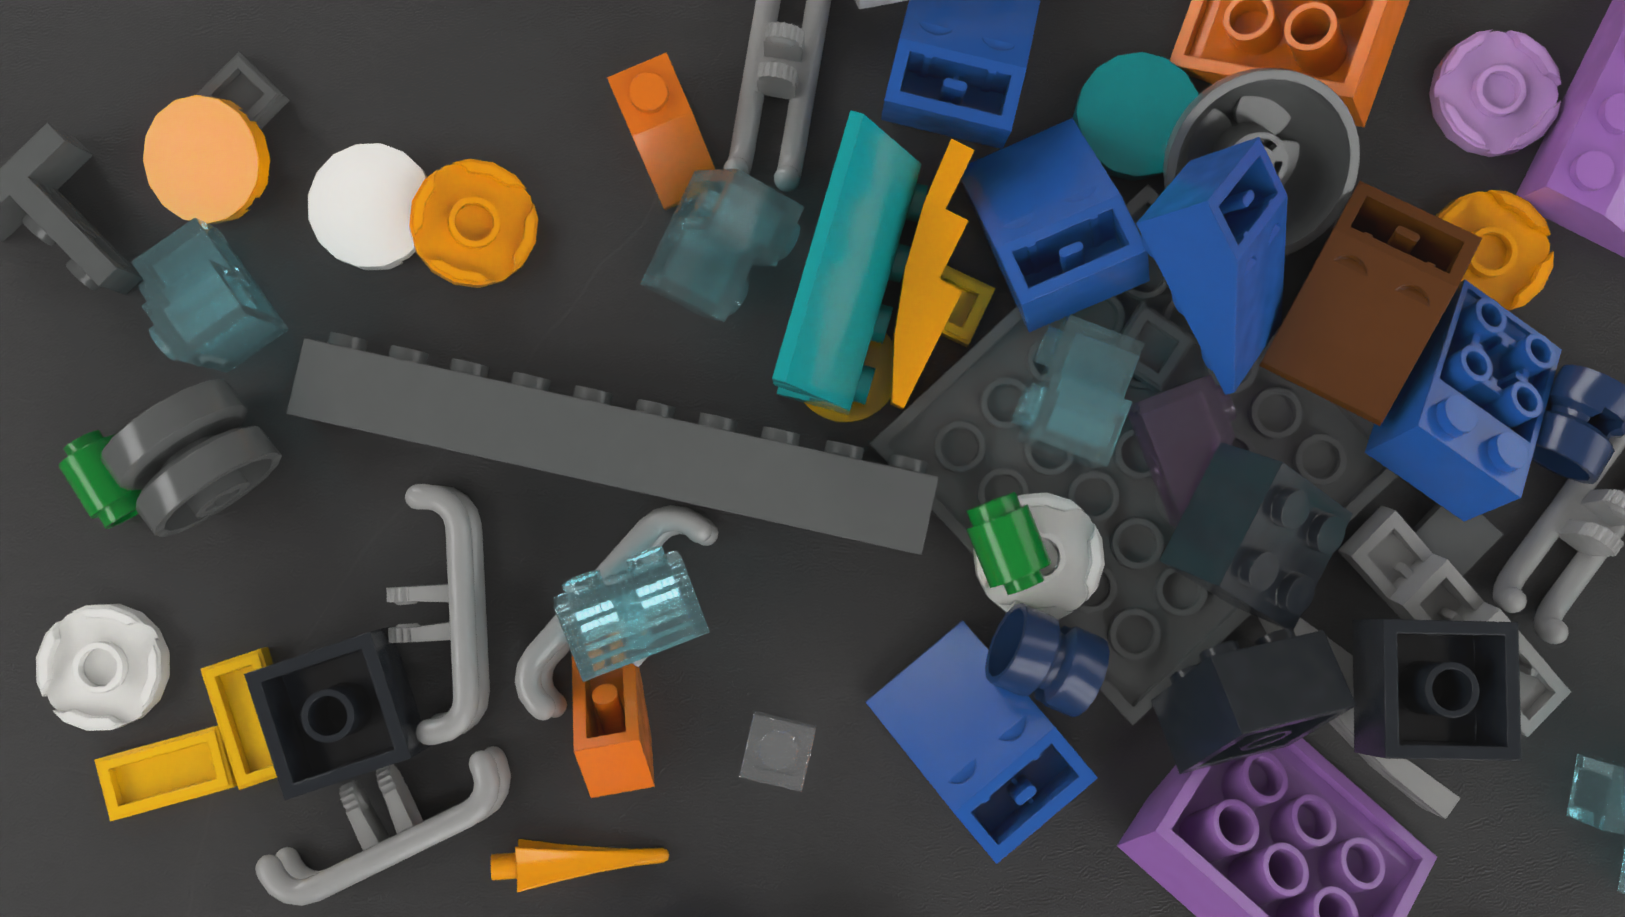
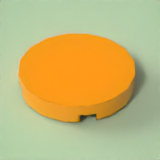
(206, 159)
(473, 223)
(1514, 245)

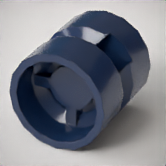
(1580, 420)
(1054, 662)

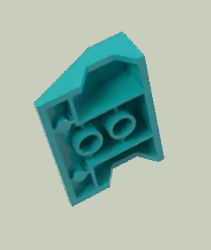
(849, 270)

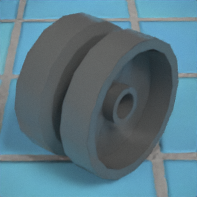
(190, 457)

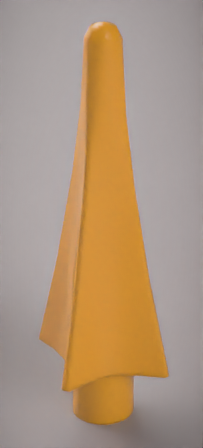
(547, 863)

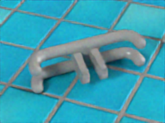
(785, 65)
(1586, 521)
(466, 611)
(540, 658)
(296, 884)

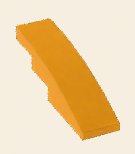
(924, 298)

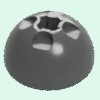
(1301, 128)

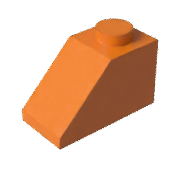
(661, 126)
(612, 731)

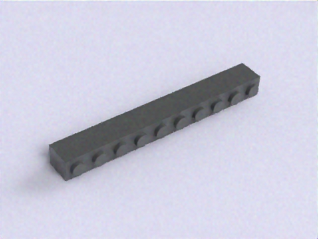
(615, 445)

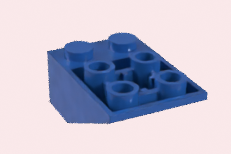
(961, 67)
(1055, 224)
(1223, 253)
(1470, 408)
(980, 744)

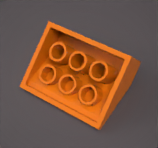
(1330, 40)

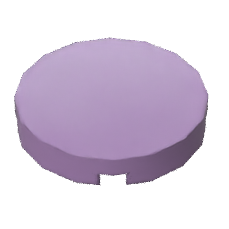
(1495, 92)

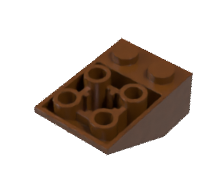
(1370, 302)

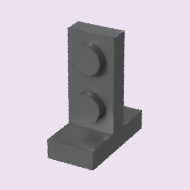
(32, 198)

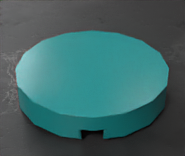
(1131, 112)

